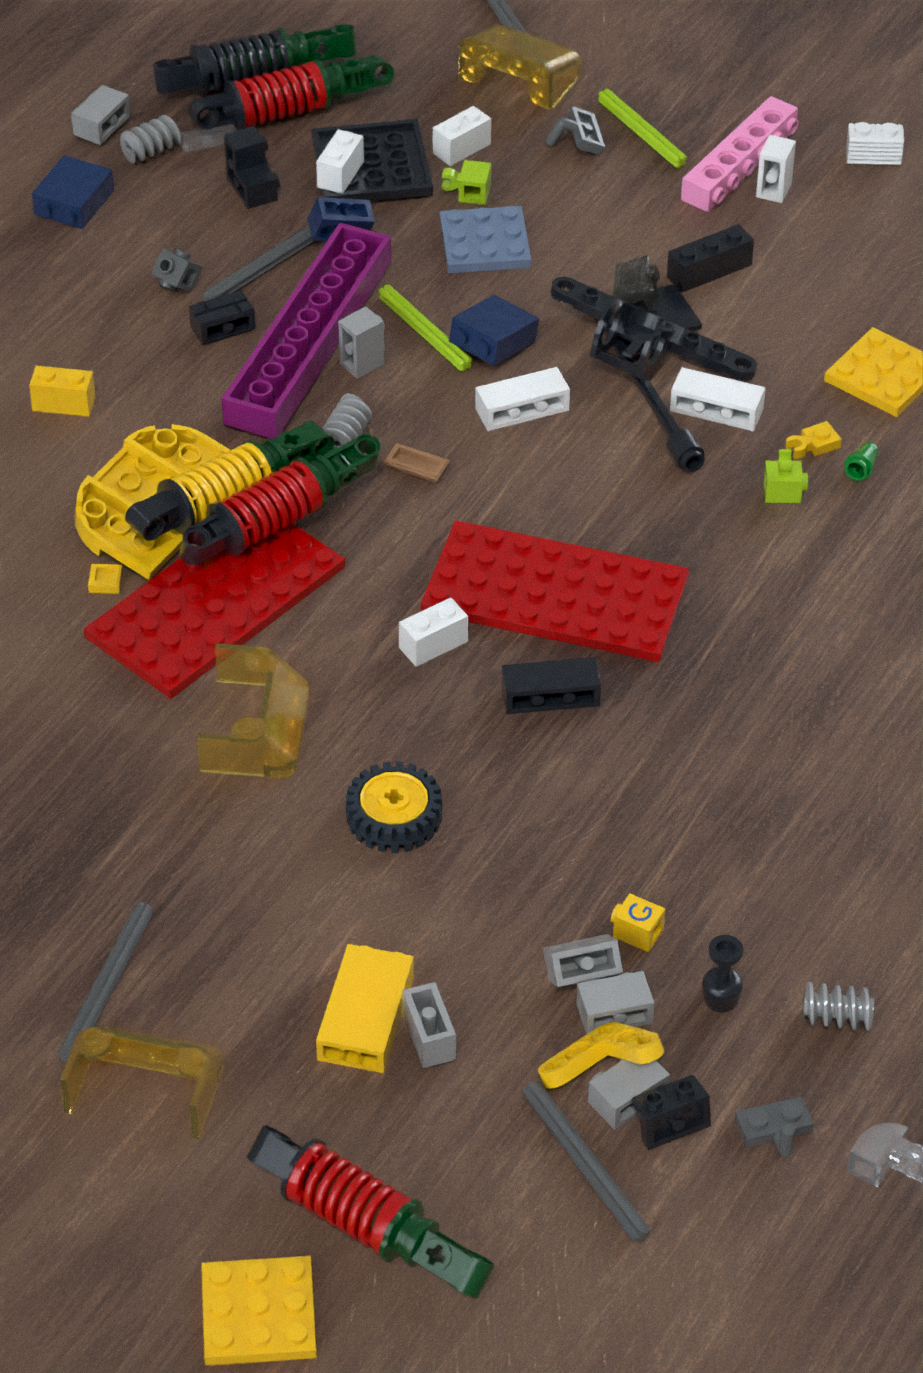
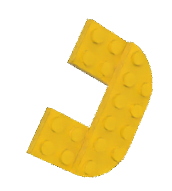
(132, 477)

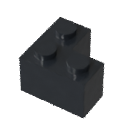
(248, 167)

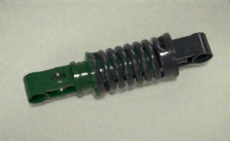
(251, 56)

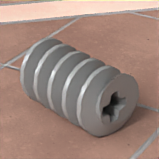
(148, 137)
(348, 419)
(838, 1006)

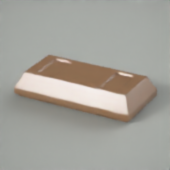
(416, 462)

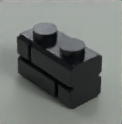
(222, 317)

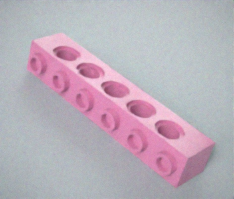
(737, 154)

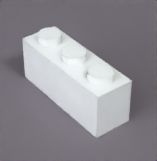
(522, 398)
(717, 399)

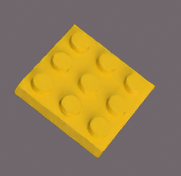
(880, 372)
(258, 1310)

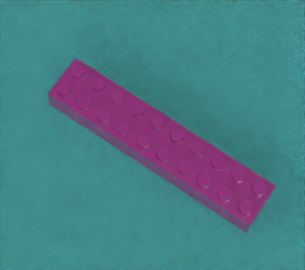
(306, 331)

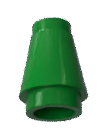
(861, 462)

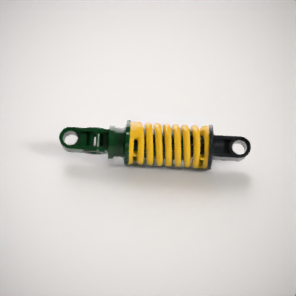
(185, 497)

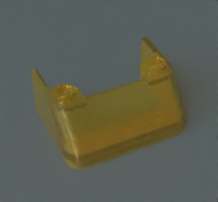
(264, 744)
(150, 1052)

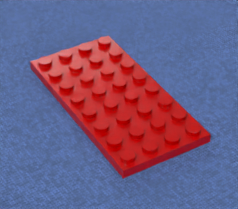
(558, 590)
(176, 618)

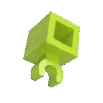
(472, 182)
(784, 479)

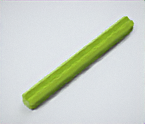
(642, 128)
(425, 327)

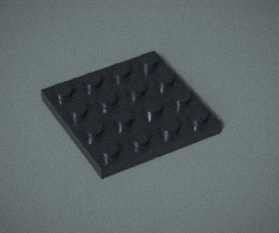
(392, 163)

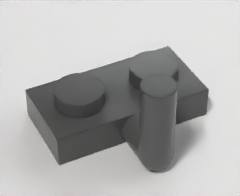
(584, 129)
(775, 1123)

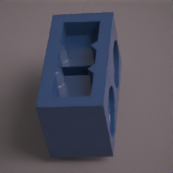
(330, 212)

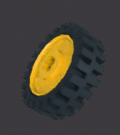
(394, 807)

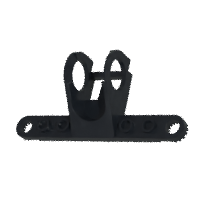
(647, 334)

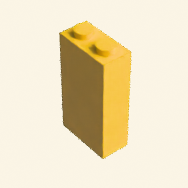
(364, 1008)

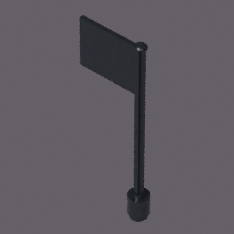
(681, 442)

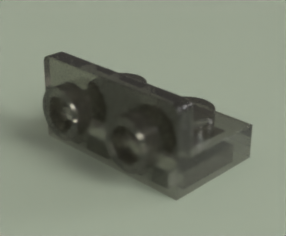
(637, 281)

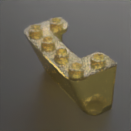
(546, 65)

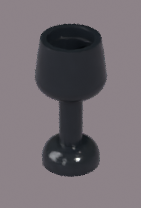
(723, 984)

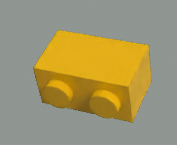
(62, 391)

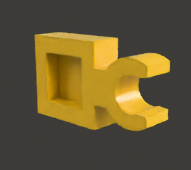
(816, 438)

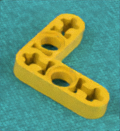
(608, 1039)

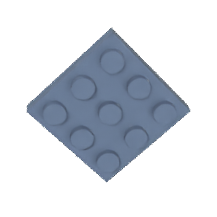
(485, 239)

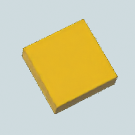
(105, 578)

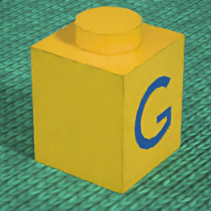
(638, 922)

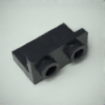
(672, 1111)

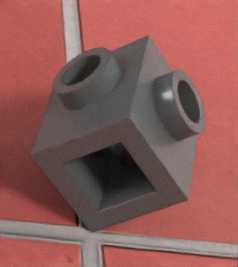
(176, 269)

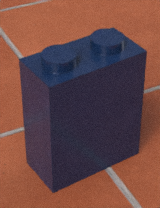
(73, 192)
(493, 329)

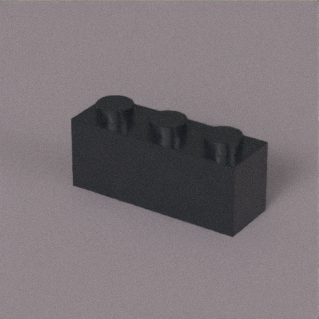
(710, 258)
(551, 685)

